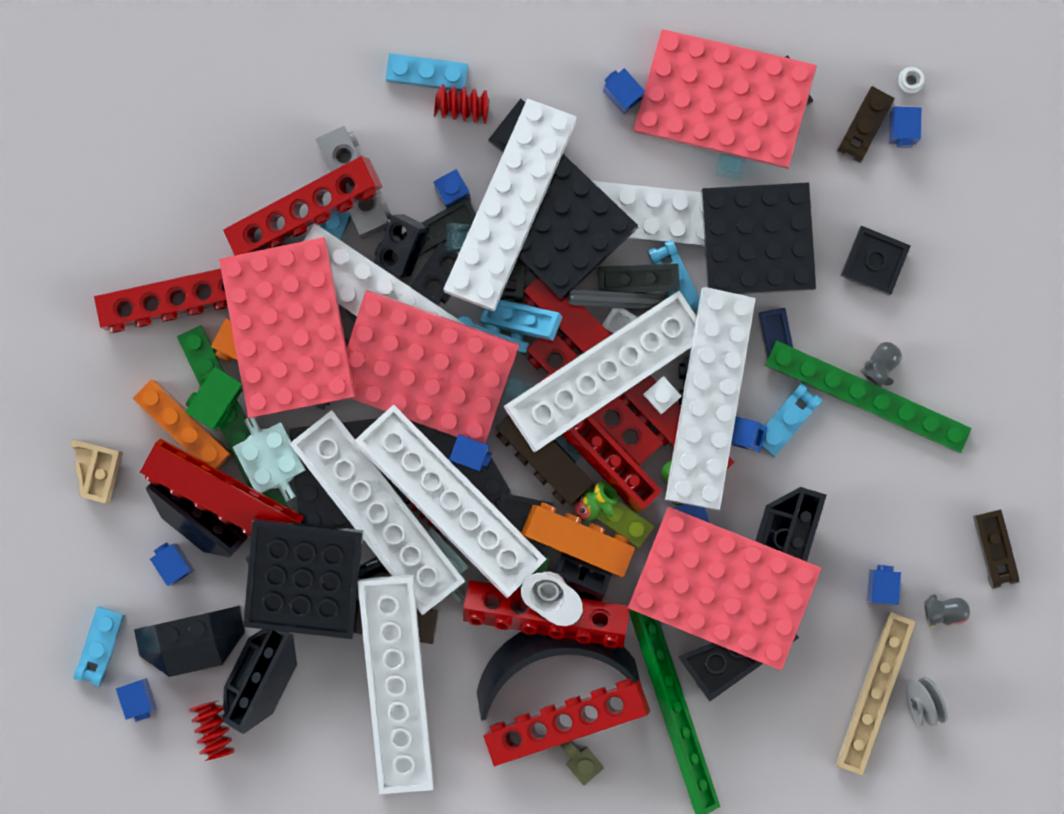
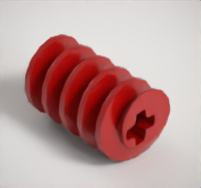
(462, 104)
(212, 730)

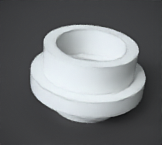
(916, 74)

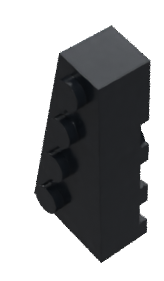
(717, 668)

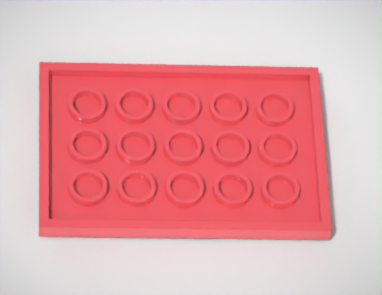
(725, 98)
(287, 328)
(428, 366)
(724, 588)

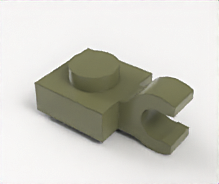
(582, 763)

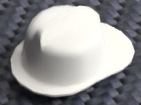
(552, 598)

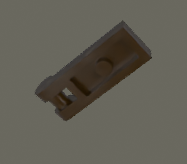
(866, 123)
(996, 548)

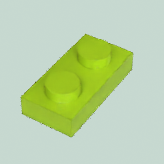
(627, 524)

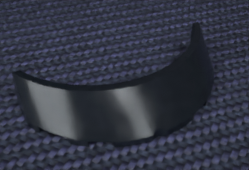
(526, 649)

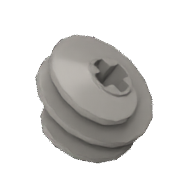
(926, 702)

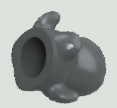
(881, 362)
(948, 612)

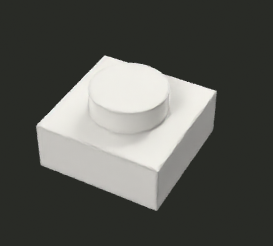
(618, 319)
(662, 395)

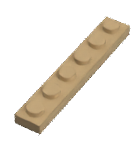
(875, 693)

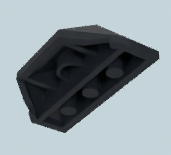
(792, 522)
(196, 525)
(191, 642)
(258, 679)

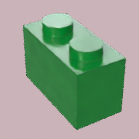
(214, 398)

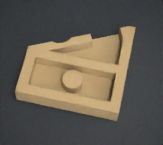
(96, 470)

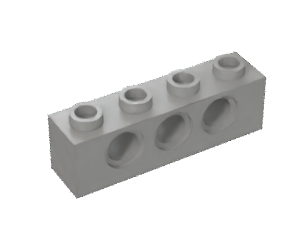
(332, 146)

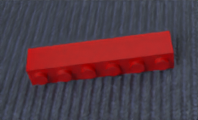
(211, 488)

